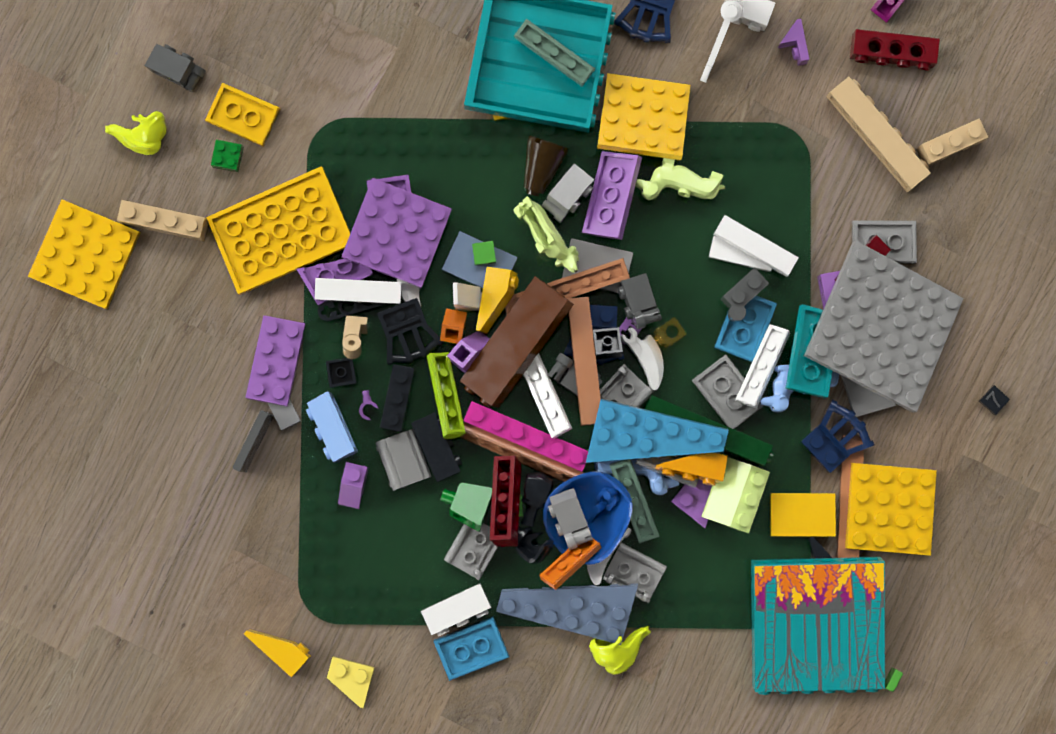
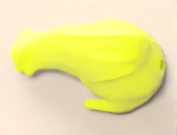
(143, 138)
(618, 657)

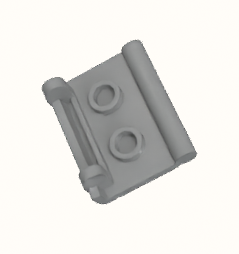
(625, 388)
(403, 459)
(471, 550)
(634, 567)

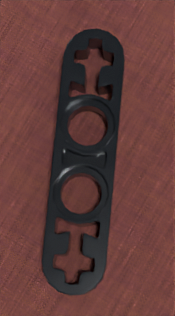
(358, 308)

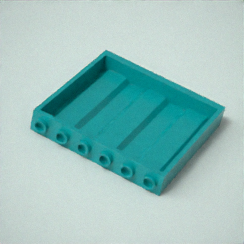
(520, 84)

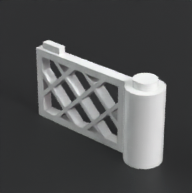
(730, 11)

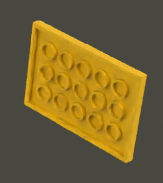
(280, 230)

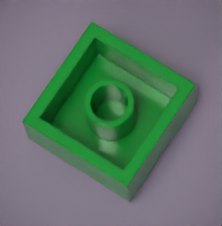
(227, 155)

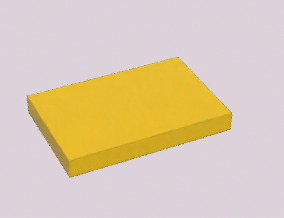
(242, 114)
(802, 514)

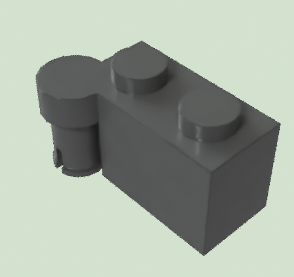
(175, 67)
(742, 293)
(639, 301)
(566, 373)

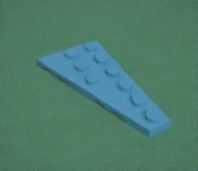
(637, 433)

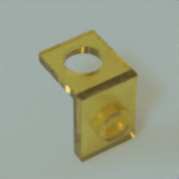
(661, 336)

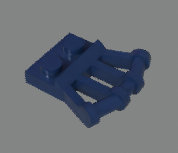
(657, 7)
(602, 318)
(826, 447)

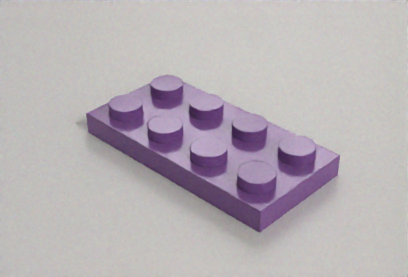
(612, 195)
(275, 361)

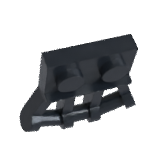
(400, 320)

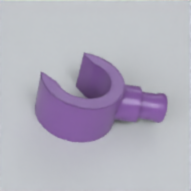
(366, 401)

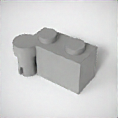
(568, 192)
(570, 518)

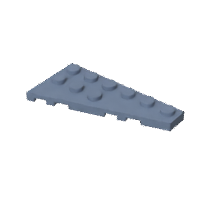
(585, 610)

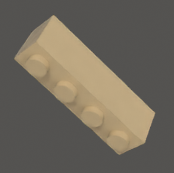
(162, 220)

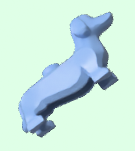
(780, 399)
(658, 483)

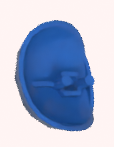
(605, 508)

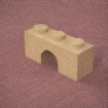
(952, 142)

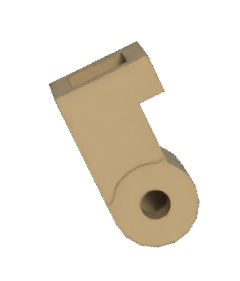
(352, 334)

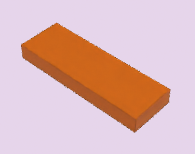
(569, 563)

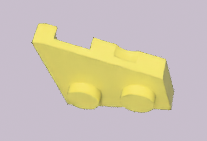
(351, 678)

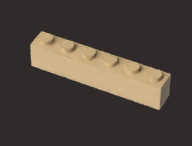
(878, 134)

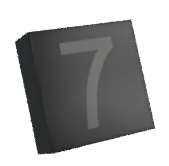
(994, 400)

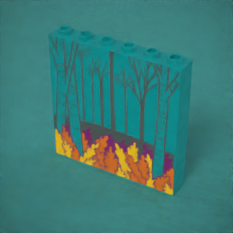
(818, 625)

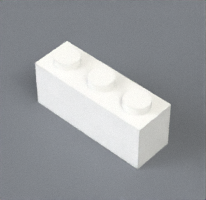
(456, 610)

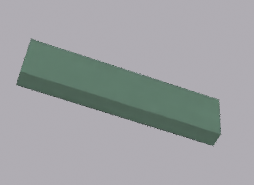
(554, 52)
(641, 515)

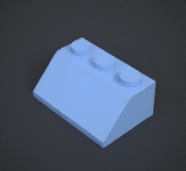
(331, 427)

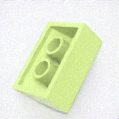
(737, 497)

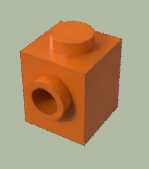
(453, 326)

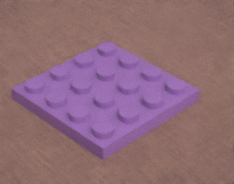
(396, 233)

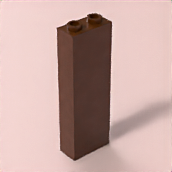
(516, 343)

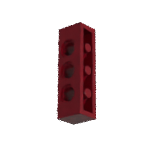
(926, 46)
(505, 501)

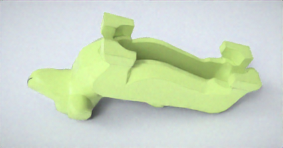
(680, 179)
(546, 235)

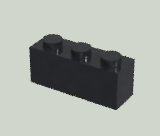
(397, 398)
(436, 448)

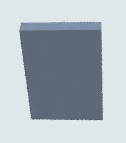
(462, 265)

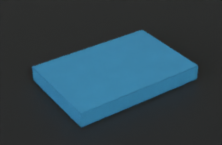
(746, 335)
(471, 648)

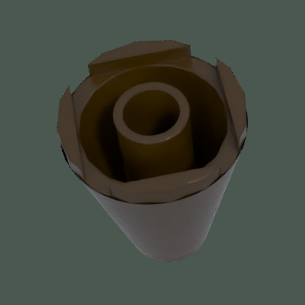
(542, 163)

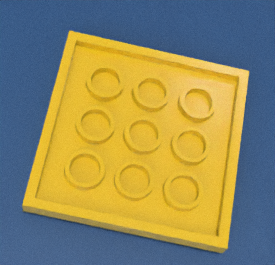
(644, 116)
(84, 254)
(890, 509)

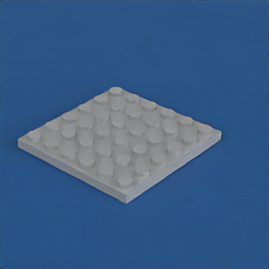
(884, 326)

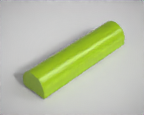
(446, 395)

